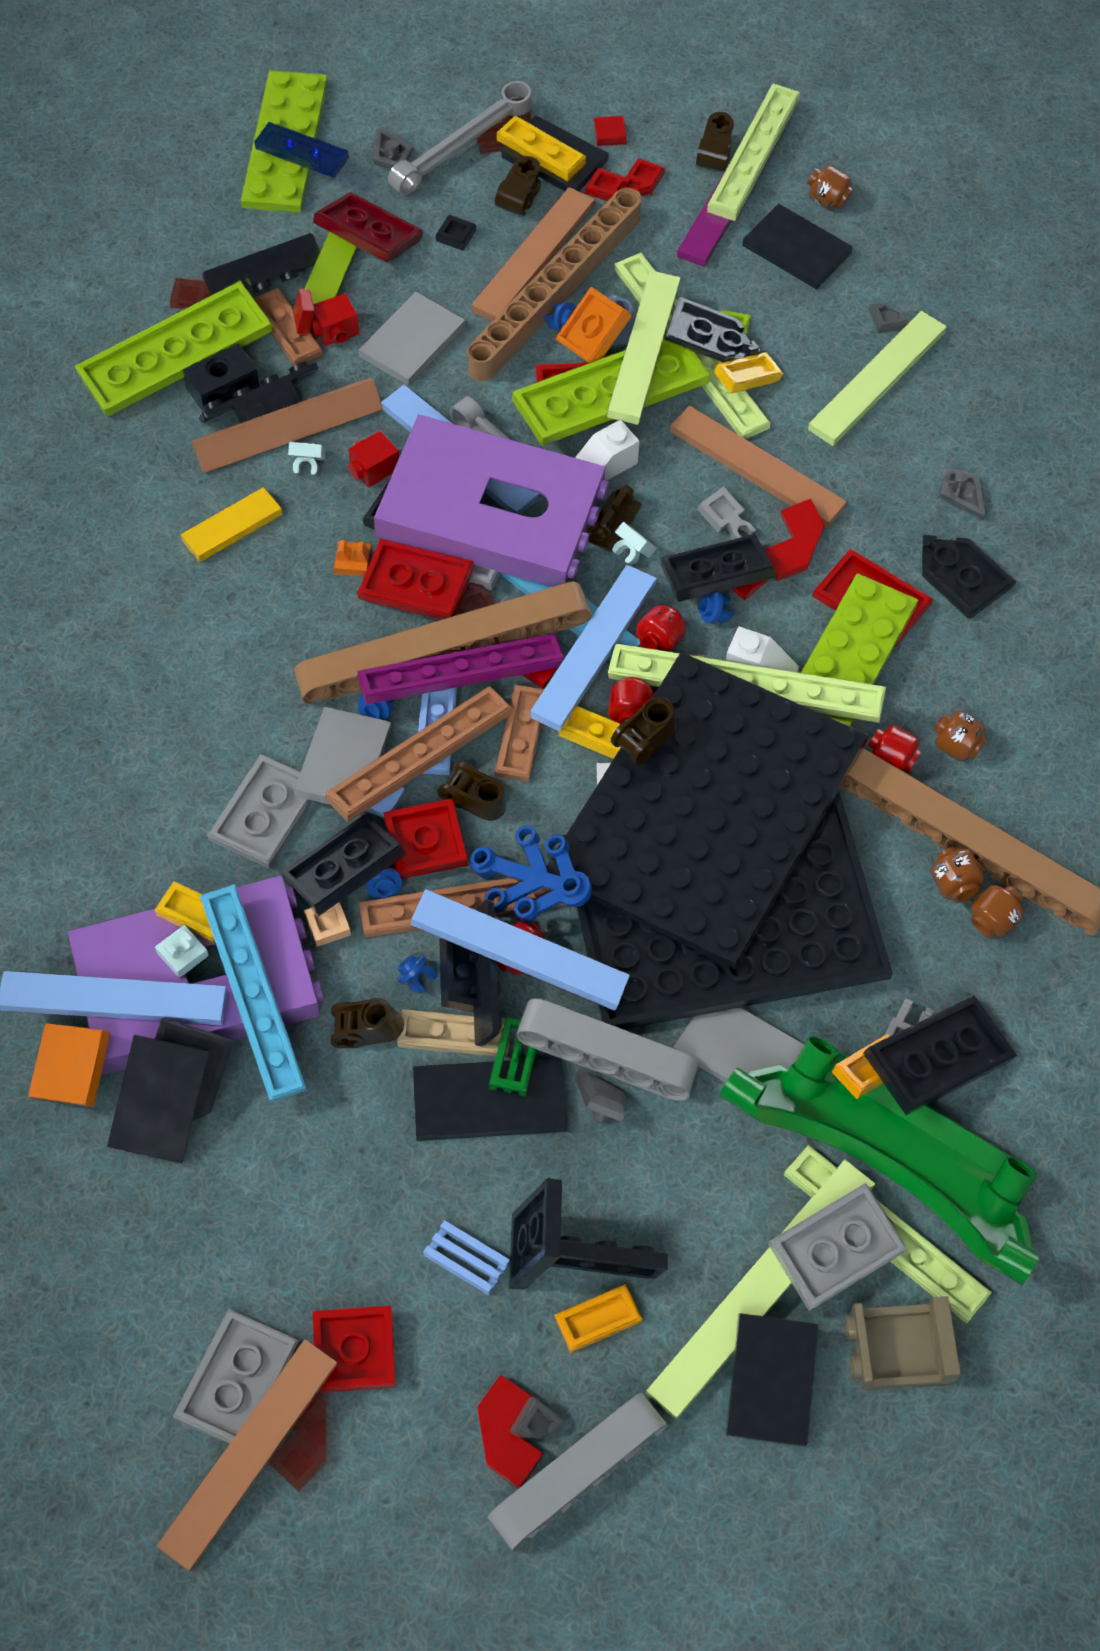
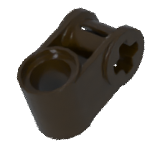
(716, 142)
(519, 186)
(641, 735)
(470, 788)
(358, 1023)

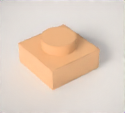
(328, 926)

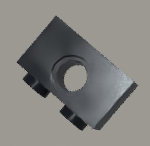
(220, 376)

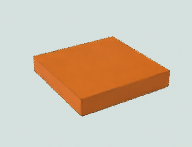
(593, 326)
(69, 1064)

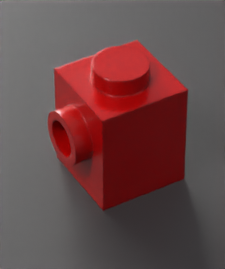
(334, 320)
(372, 459)

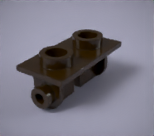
(617, 509)

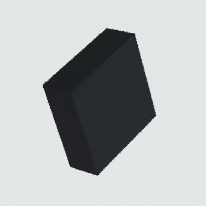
(455, 232)

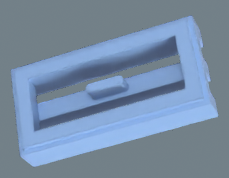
(440, 1240)

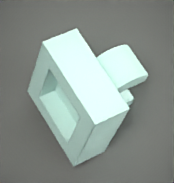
(306, 453)
(634, 541)
(181, 951)

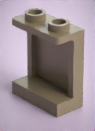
(903, 1345)

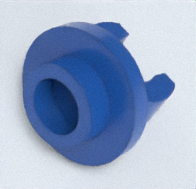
(562, 314)
(712, 608)
(378, 710)
(385, 884)
(411, 969)

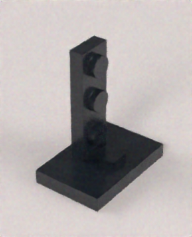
(539, 1244)

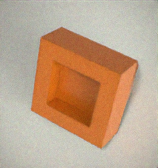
(352, 558)

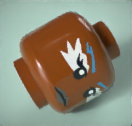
(829, 187)
(959, 735)
(957, 874)
(997, 911)

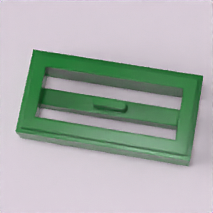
(509, 1084)

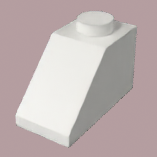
(612, 447)
(758, 650)

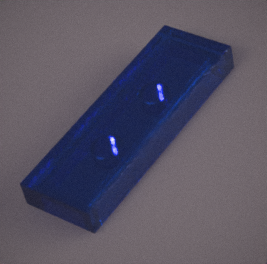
(301, 149)

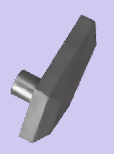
(389, 149)
(963, 491)
(601, 1097)

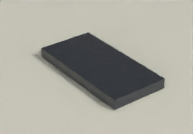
(939, 1055)
(457, 1101)

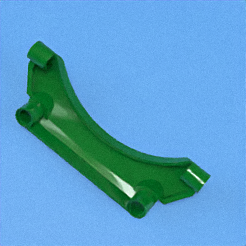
(925, 1152)

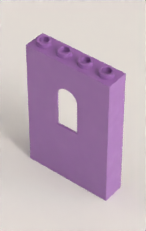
(439, 492)
(127, 951)

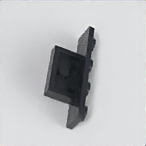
(265, 266)
(271, 396)
(471, 984)

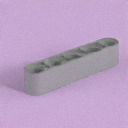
(607, 1049)
(580, 1466)

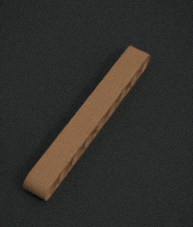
(553, 284)
(503, 622)
(995, 851)

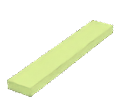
(753, 152)
(643, 347)
(877, 378)
(920, 1262)

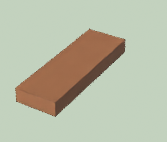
(280, 314)
(519, 736)

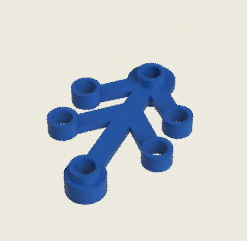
(533, 877)

